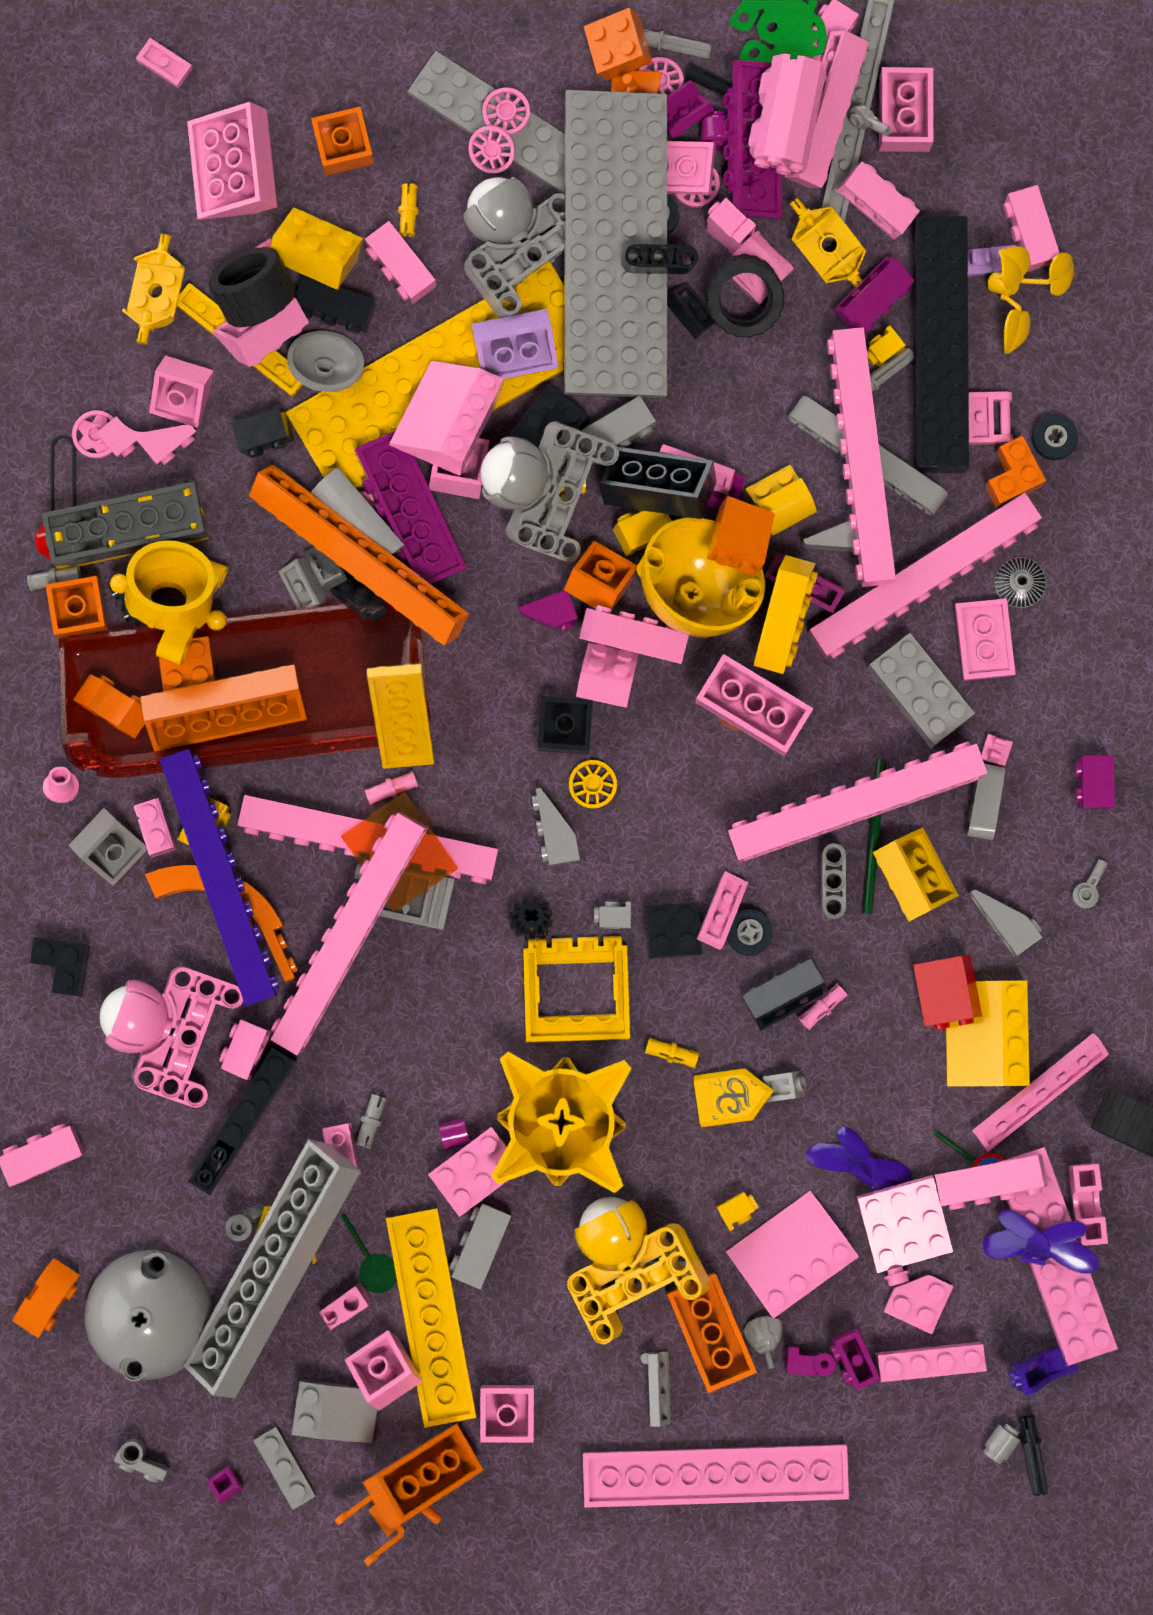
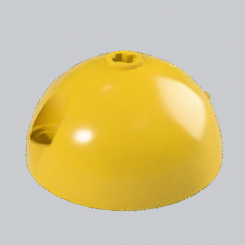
(692, 590)

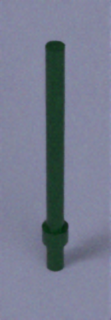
(873, 845)

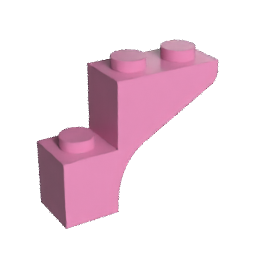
(157, 443)

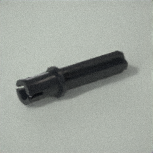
(1033, 1455)

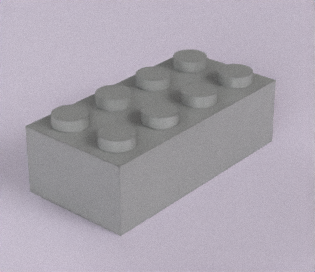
(920, 690)

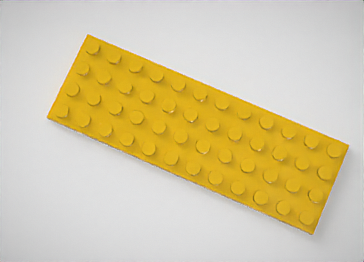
(374, 406)

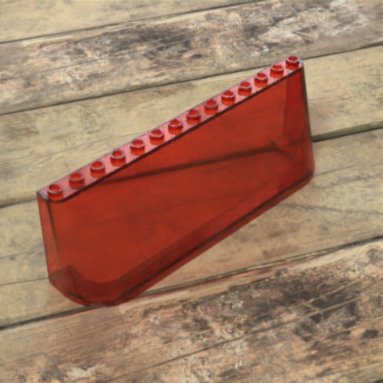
(324, 643)

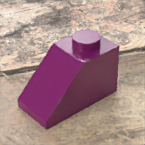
(552, 612)

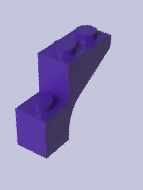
(1038, 1371)

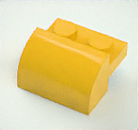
(783, 495)

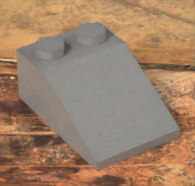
(333, 1412)

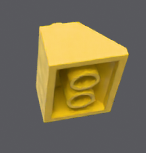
(915, 874)

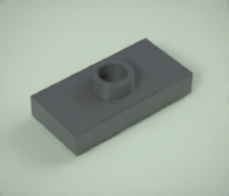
(325, 569)

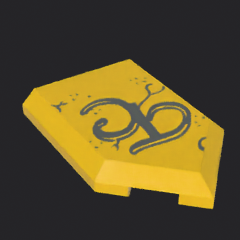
(729, 1097)

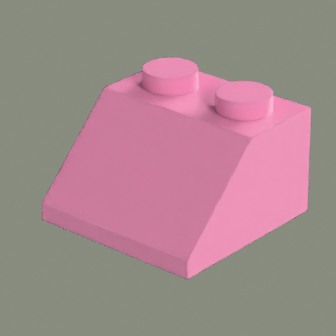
(180, 391)
(245, 1049)

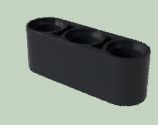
(650, 266)

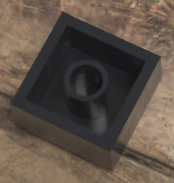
(565, 725)
(673, 930)

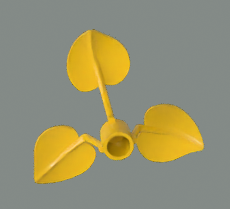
(1015, 264)

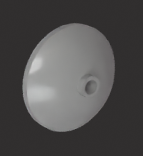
(325, 361)

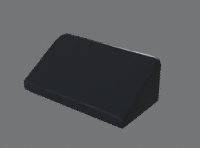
(690, 310)

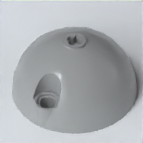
(173, 1303)

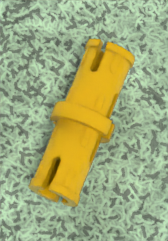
(408, 210)
(672, 1052)

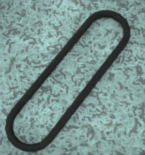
(52, 470)

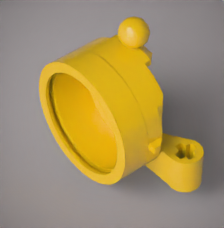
(177, 567)

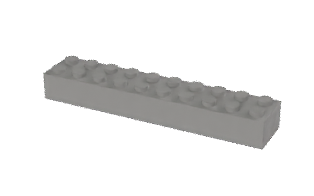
(271, 1269)

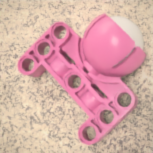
(141, 1021)

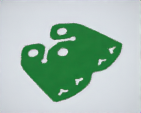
(793, 30)

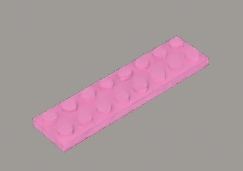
(1067, 1295)

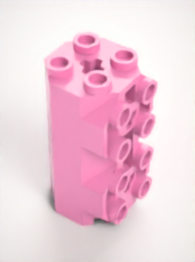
(790, 104)

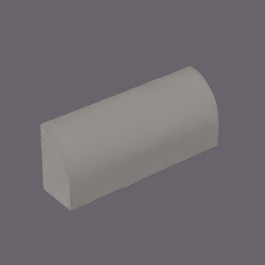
(345, 500)

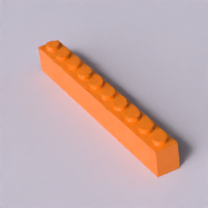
(358, 555)

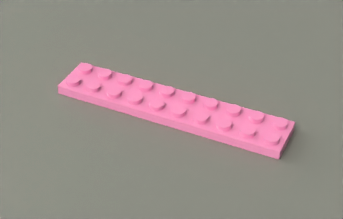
(715, 1475)

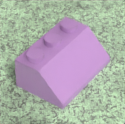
(516, 344)

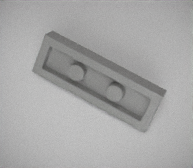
(284, 1467)

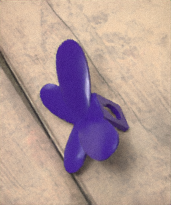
(856, 1159)
(1053, 1242)

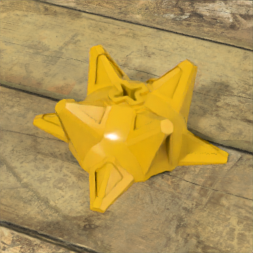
(534, 1125)

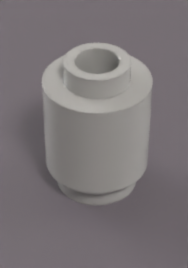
(1002, 1443)

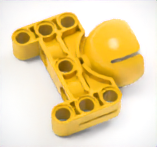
(618, 1243)

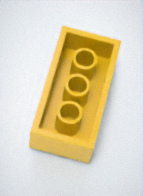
(785, 610)

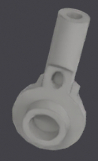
(863, 118)
(1085, 894)

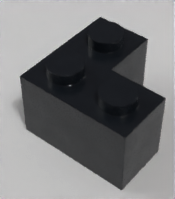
(69, 963)

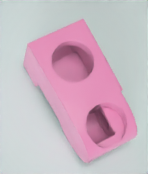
(346, 1306)

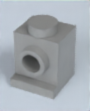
(613, 916)

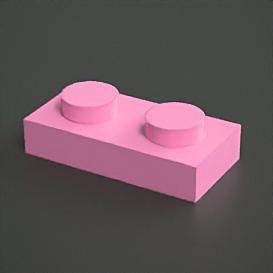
(164, 63)

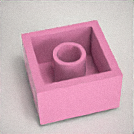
(469, 481)
(607, 674)
(383, 1370)
(507, 1413)

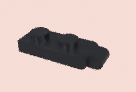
(359, 598)

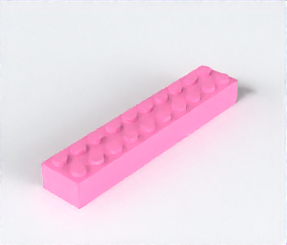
(858, 802)

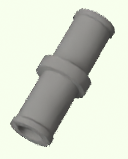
(39, 580)
(370, 1121)

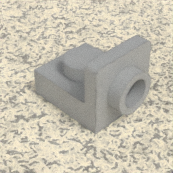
(786, 1085)

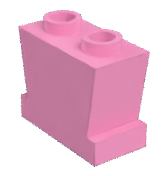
(729, 225)
(342, 1139)

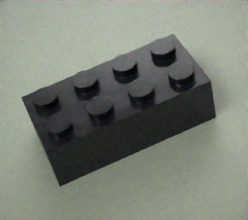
(548, 408)
(659, 483)

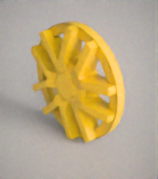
(592, 784)

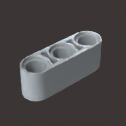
(986, 803)
(838, 869)

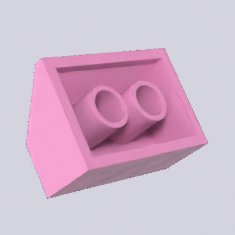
(255, 342)

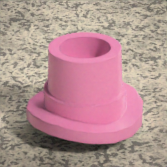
(60, 785)

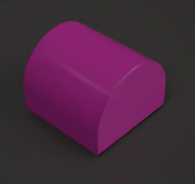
(454, 1133)
(225, 1484)

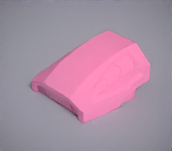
(750, 282)

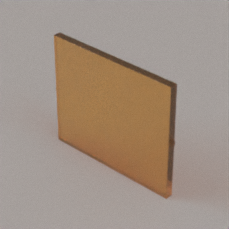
(427, 865)

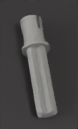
(663, 41)
(890, 368)

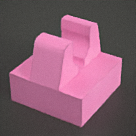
(996, 750)

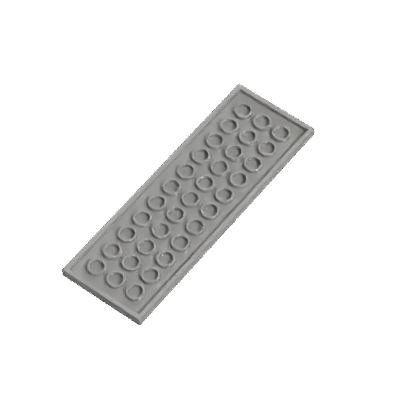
(611, 202)

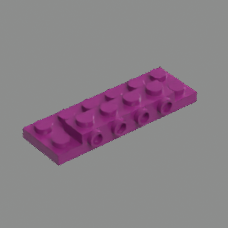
(754, 189)
(409, 510)

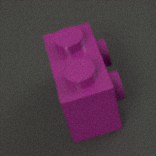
(1095, 782)
(855, 1359)

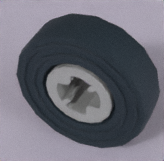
(1065, 444)

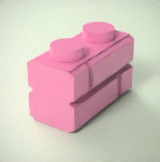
(155, 827)

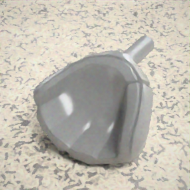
(764, 1336)

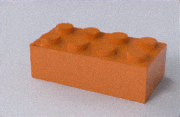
(712, 1335)
(423, 1476)

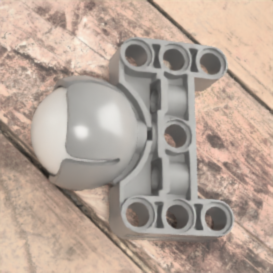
(503, 217)
(531, 479)

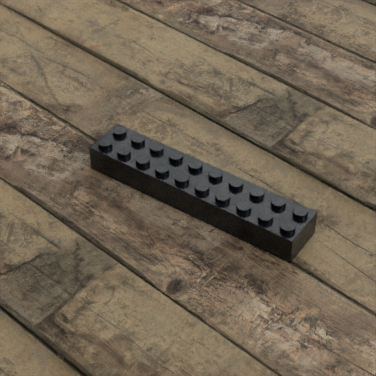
(941, 344)

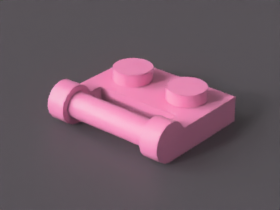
(982, 418)

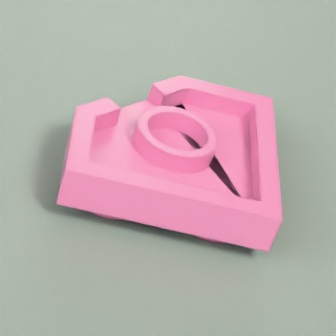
(919, 1302)

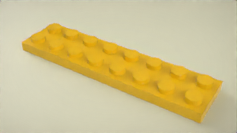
(431, 1317)

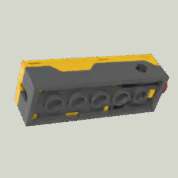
(121, 526)

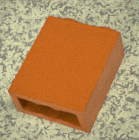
(741, 536)

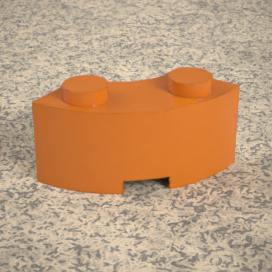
(111, 705)
(42, 1304)

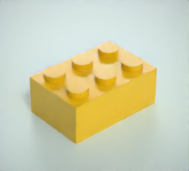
(316, 248)

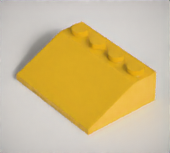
(997, 1044)

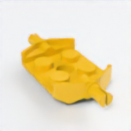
(809, 235)
(155, 270)

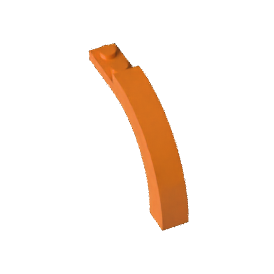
(187, 878)

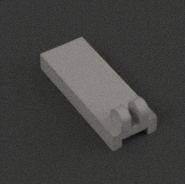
(658, 1387)

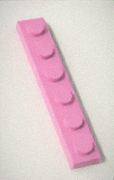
(1040, 1092)

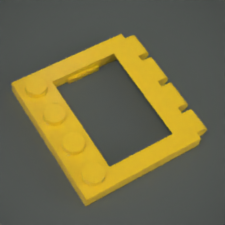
(576, 1026)

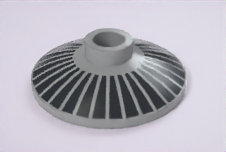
(1009, 588)

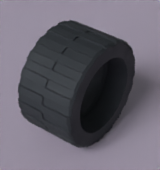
(252, 287)
(765, 317)
(1125, 1121)

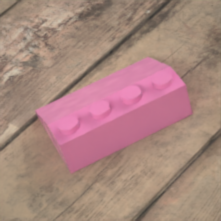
(232, 162)
(448, 414)
(792, 1254)

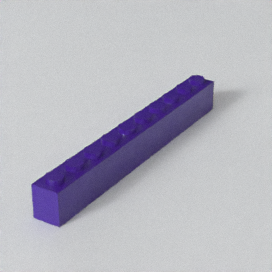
(219, 878)

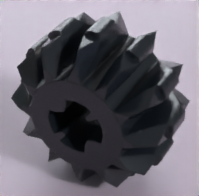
(529, 911)

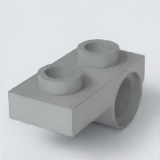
(152, 1470)

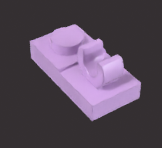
(984, 261)

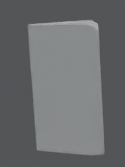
(302, 584)

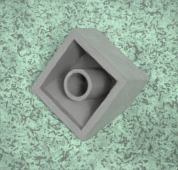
(108, 846)

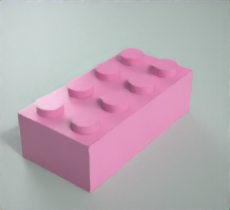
(753, 705)

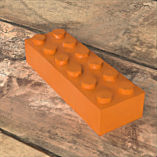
(223, 708)

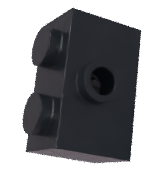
(263, 432)

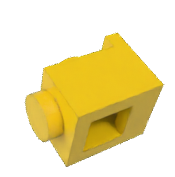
(884, 347)
(737, 1209)

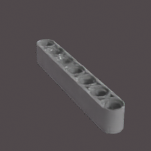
(896, 473)

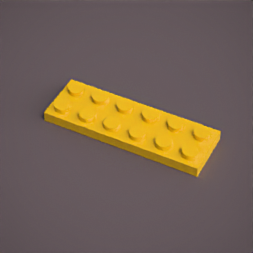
(401, 715)

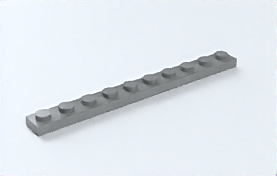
(851, 138)

